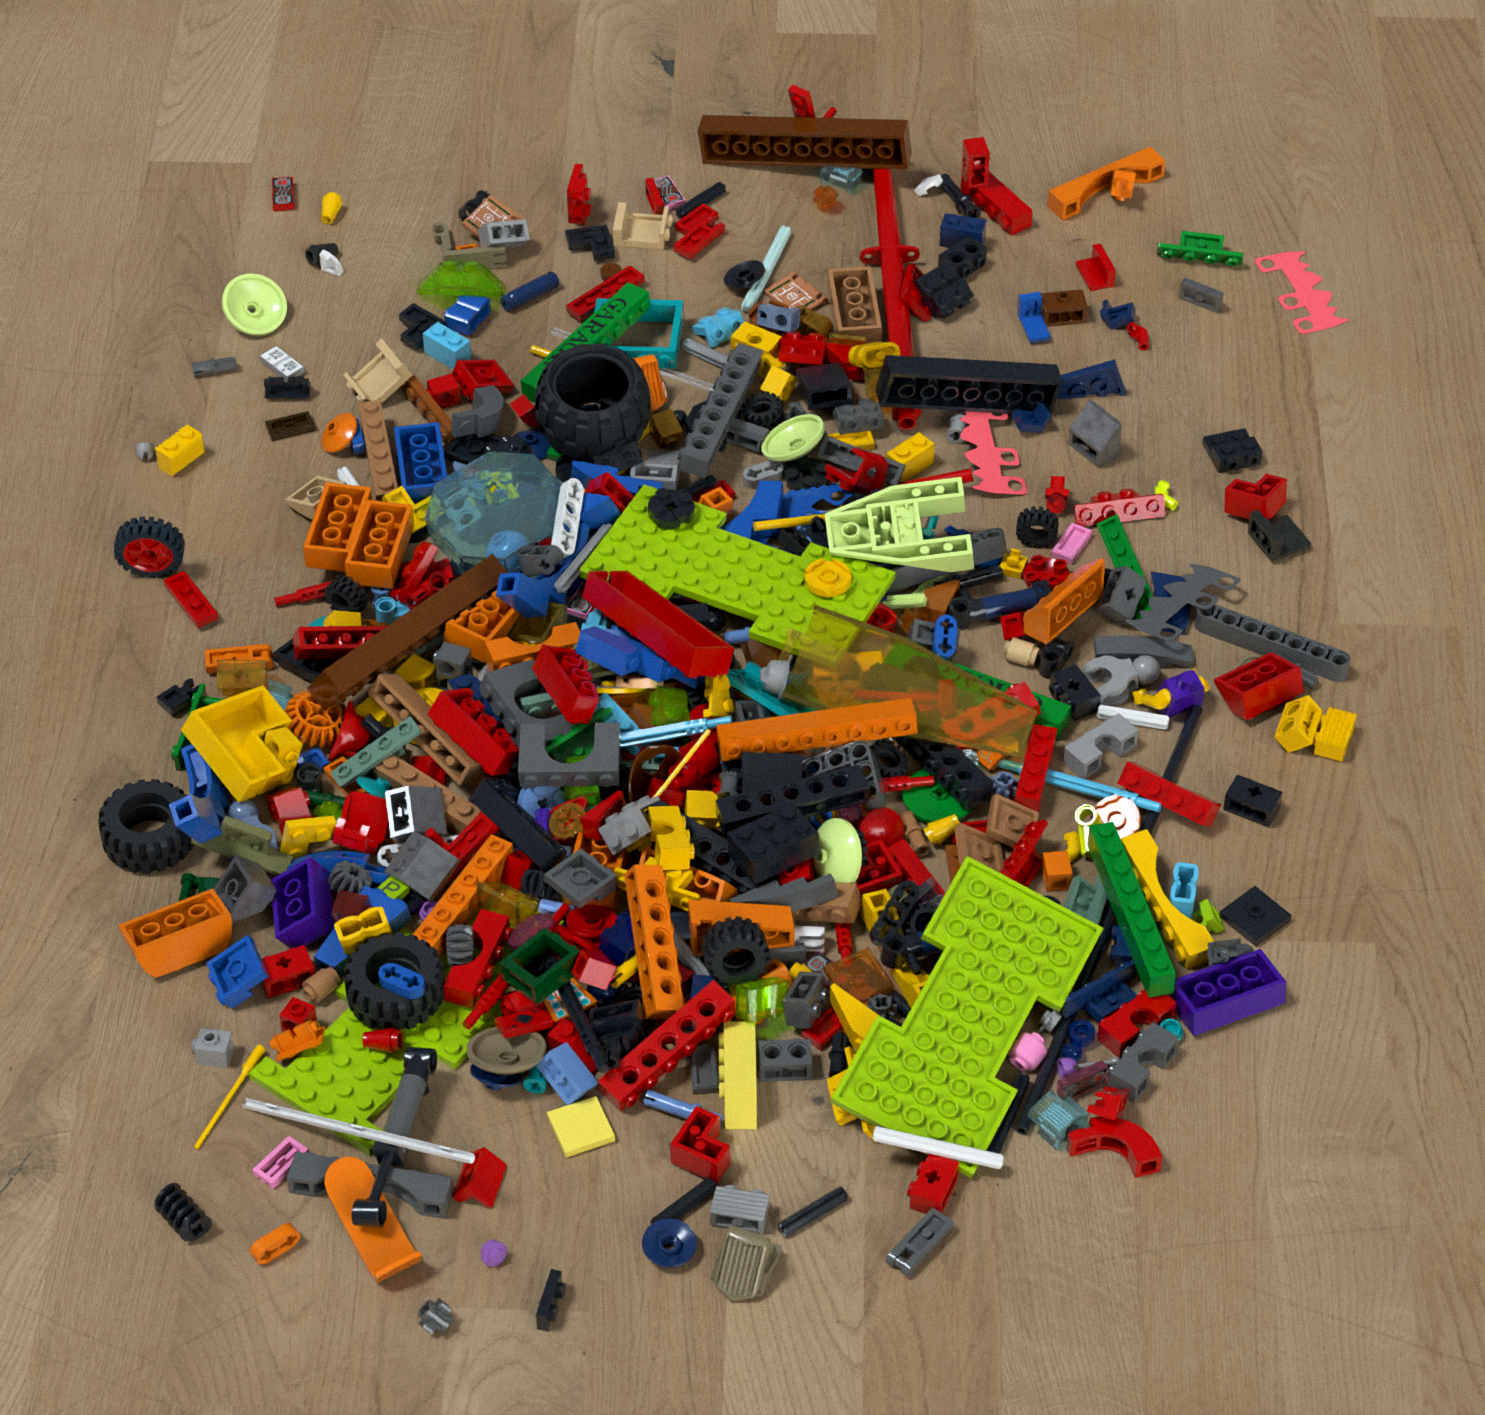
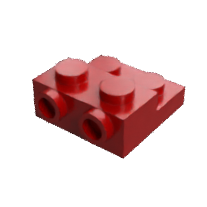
(577, 196)
(802, 348)
(481, 373)

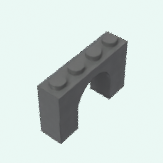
(513, 682)
(597, 769)

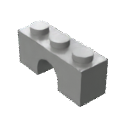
(1114, 735)

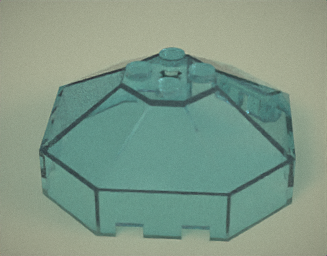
(477, 523)

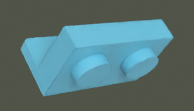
(719, 327)

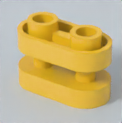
(872, 354)

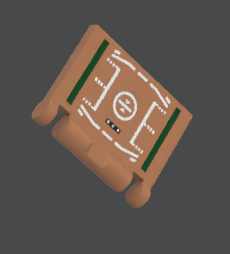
(489, 211)
(796, 292)

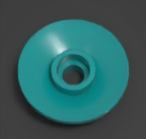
(374, 787)

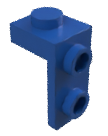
(1030, 317)

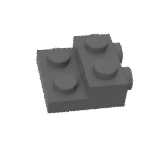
(858, 416)
(581, 879)

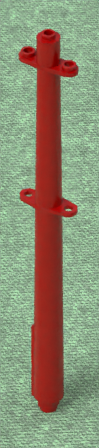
(891, 258)

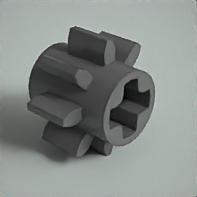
(882, 1005)
(435, 1316)

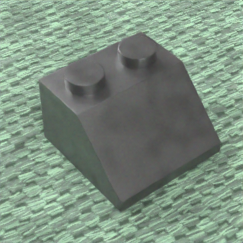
(422, 866)
(244, 888)

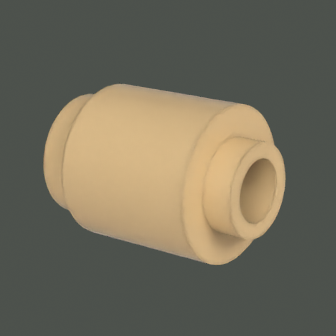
(1021, 652)

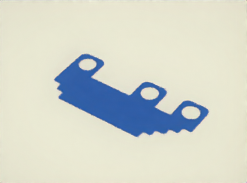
(800, 502)

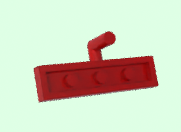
(803, 105)
(585, 304)
(467, 842)

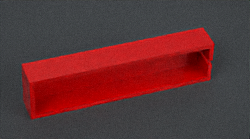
(658, 623)

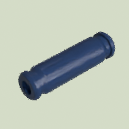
(529, 291)

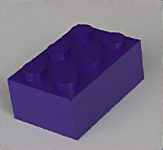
(302, 904)

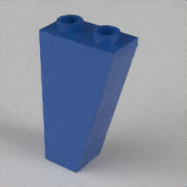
(331, 952)

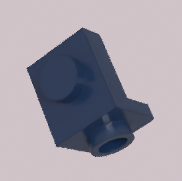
(1117, 316)
(1032, 421)

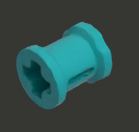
(537, 1079)

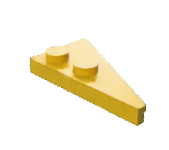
(718, 697)

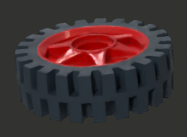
(149, 547)

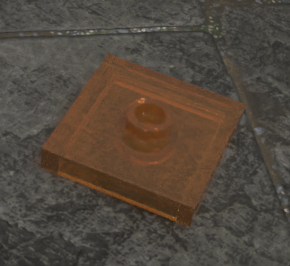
(859, 975)

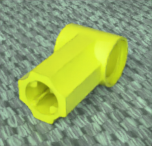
(1080, 814)

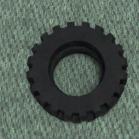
(143, 849)
(381, 1006)

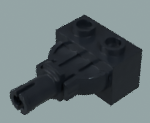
(618, 1028)

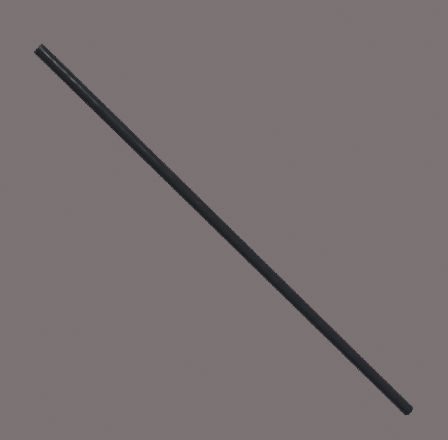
(1107, 923)

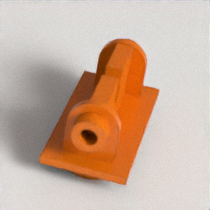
(308, 1036)

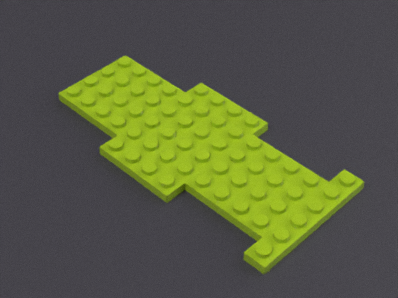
(358, 1082)

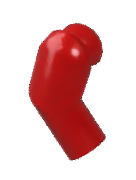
(1139, 334)

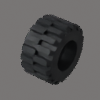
(730, 936)

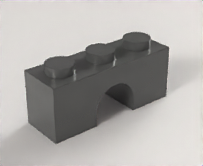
(1151, 1047)

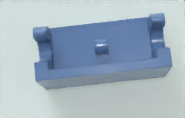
(567, 1073)

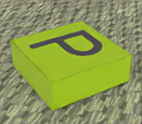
(394, 888)

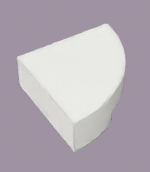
(927, 183)
(330, 263)

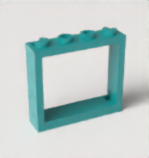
(659, 312)

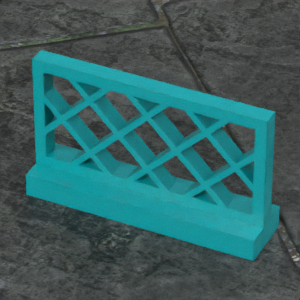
(749, 683)

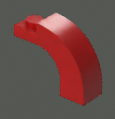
(1121, 1137)

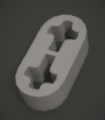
(764, 471)

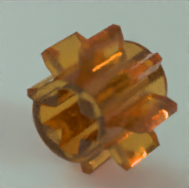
(825, 197)
(909, 616)

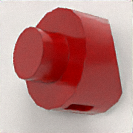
(883, 618)

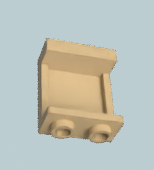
(641, 230)
(380, 376)

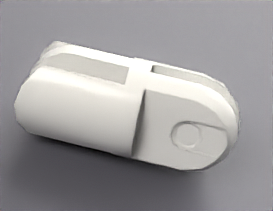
(811, 936)

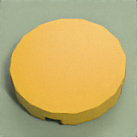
(827, 577)

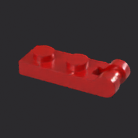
(414, 571)

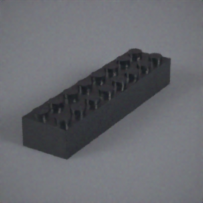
(966, 384)

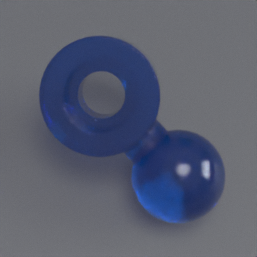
(1077, 1028)

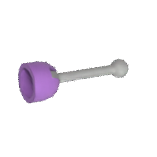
(1068, 1066)

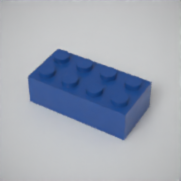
(420, 459)

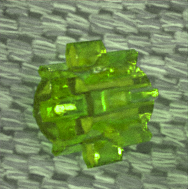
(328, 809)

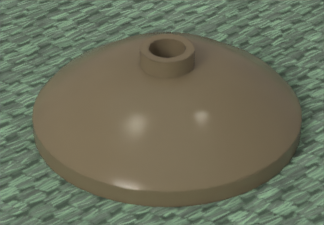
(505, 1056)

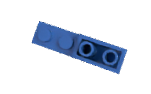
(586, 471)
(331, 858)

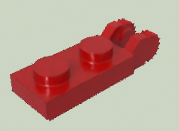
(698, 238)

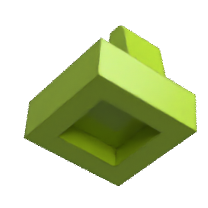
(1209, 915)

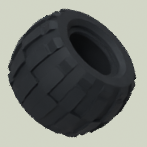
(592, 376)

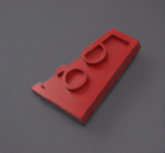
(911, 295)

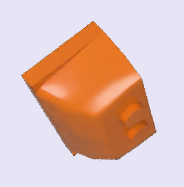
(179, 933)

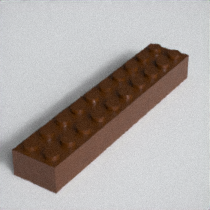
(805, 141)
(405, 635)

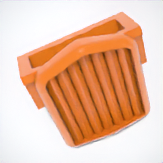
(655, 382)

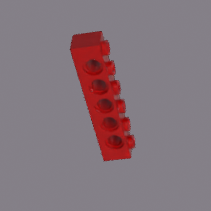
(710, 998)

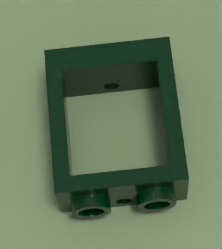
(539, 988)

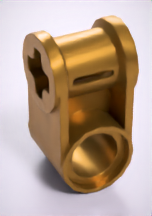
(813, 323)

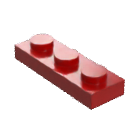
(190, 599)

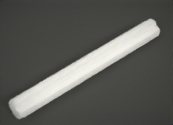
(938, 1147)

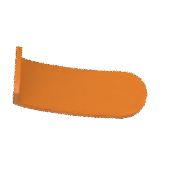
(381, 1249)

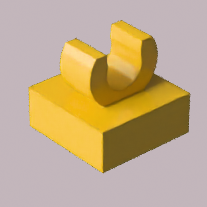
(766, 363)
(1013, 564)

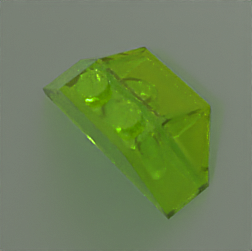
(461, 279)

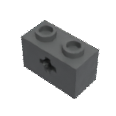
(1121, 594)

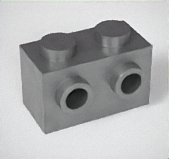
(805, 999)

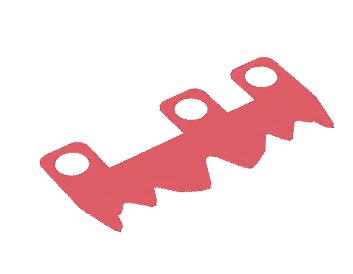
(1303, 282)
(987, 455)

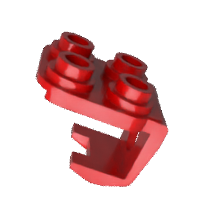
(859, 480)
(362, 823)

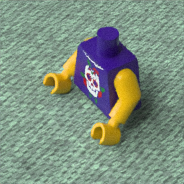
(1175, 694)

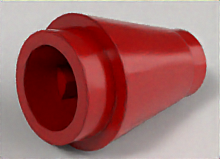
(384, 1040)

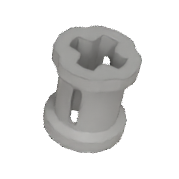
(956, 429)

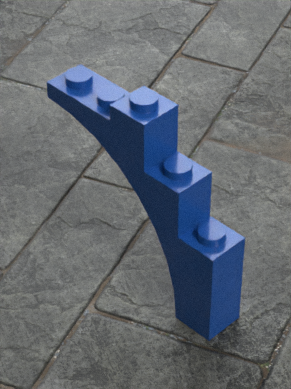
(764, 506)
(533, 595)
(626, 656)
(204, 808)

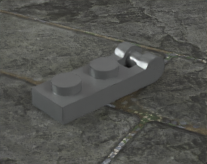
(920, 1241)

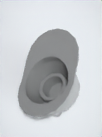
(775, 676)

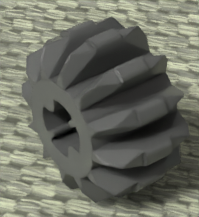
(349, 877)
(460, 945)

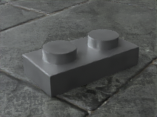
(1201, 295)

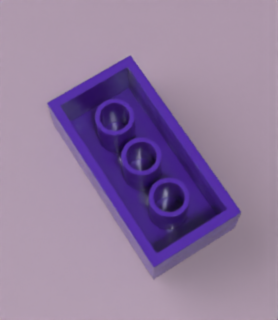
(1228, 992)

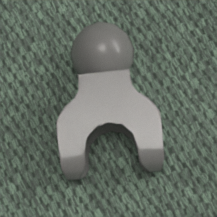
(1120, 676)

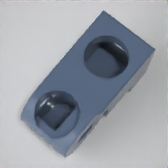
(778, 317)

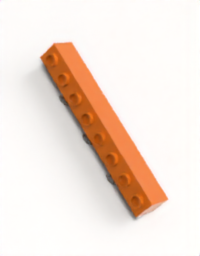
(818, 729)

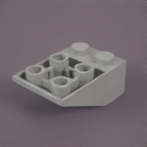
(658, 466)

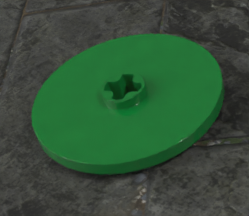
(929, 807)

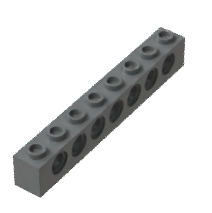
(720, 410)

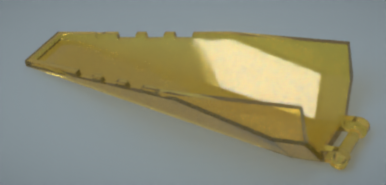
(859, 664)

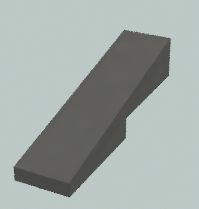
(841, 454)

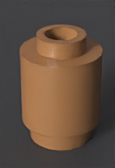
(321, 984)

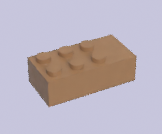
(854, 303)

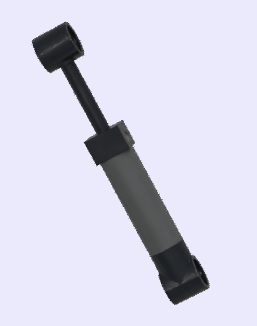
(418, 1066)

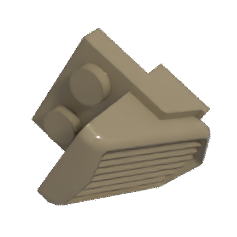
(744, 1264)

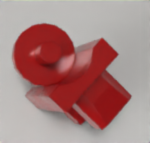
(1056, 494)

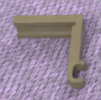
(491, 256)

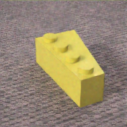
(738, 1072)

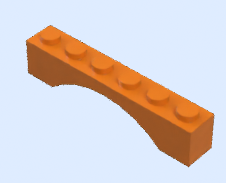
(1070, 197)

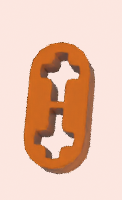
(274, 1243)

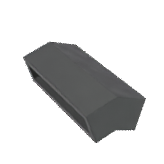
(746, 435)

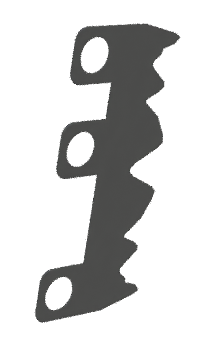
(1182, 593)

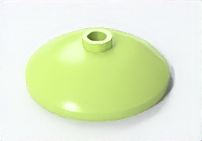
(256, 293)
(793, 438)
(838, 851)

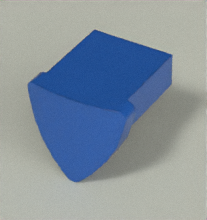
(314, 757)

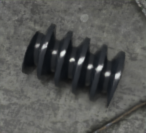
(182, 1213)

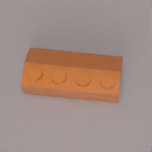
(1065, 602)

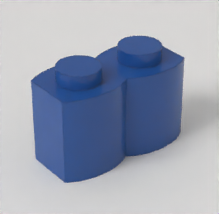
(467, 313)

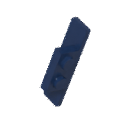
(1105, 994)

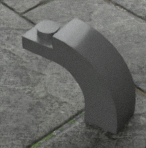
(484, 417)

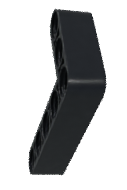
(499, 803)

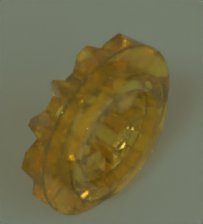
(562, 815)

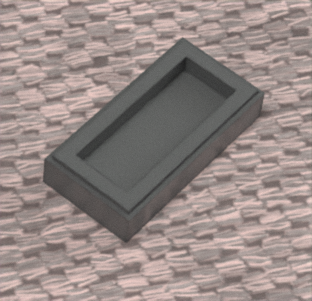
(704, 1070)

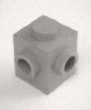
(213, 1047)

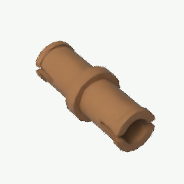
(914, 834)

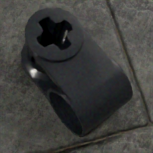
(1054, 656)

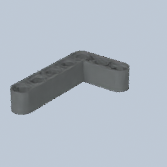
(849, 756)

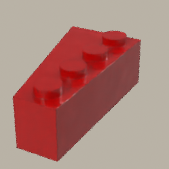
(567, 682)
(474, 730)

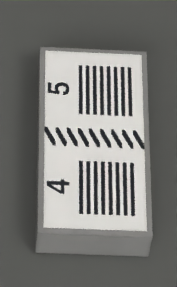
(281, 363)

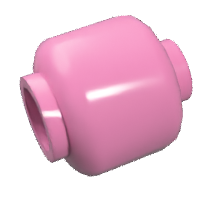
(1027, 1051)

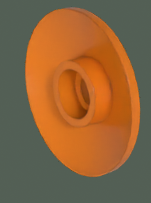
(339, 432)

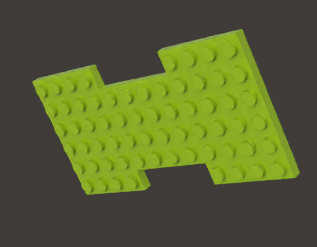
(731, 570)
(941, 1065)

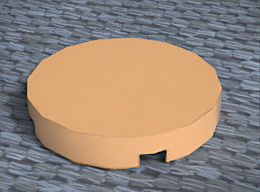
(636, 681)

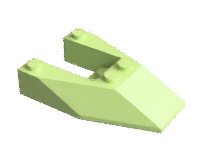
(889, 529)

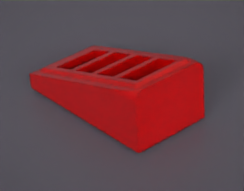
(596, 816)

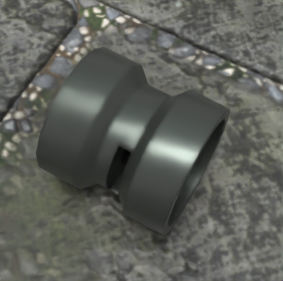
(310, 778)

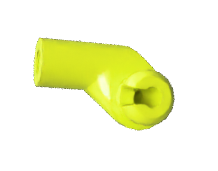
(1163, 487)

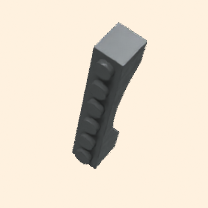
(424, 1192)

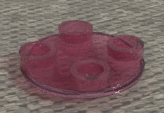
(528, 928)

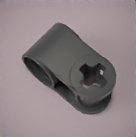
(539, 559)

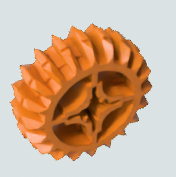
(311, 722)

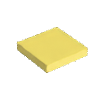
(580, 1126)

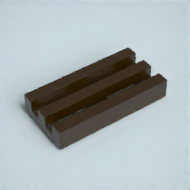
(290, 426)

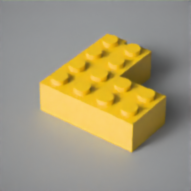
(232, 739)

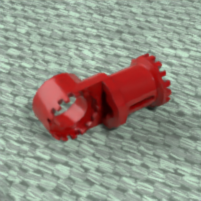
(425, 590)

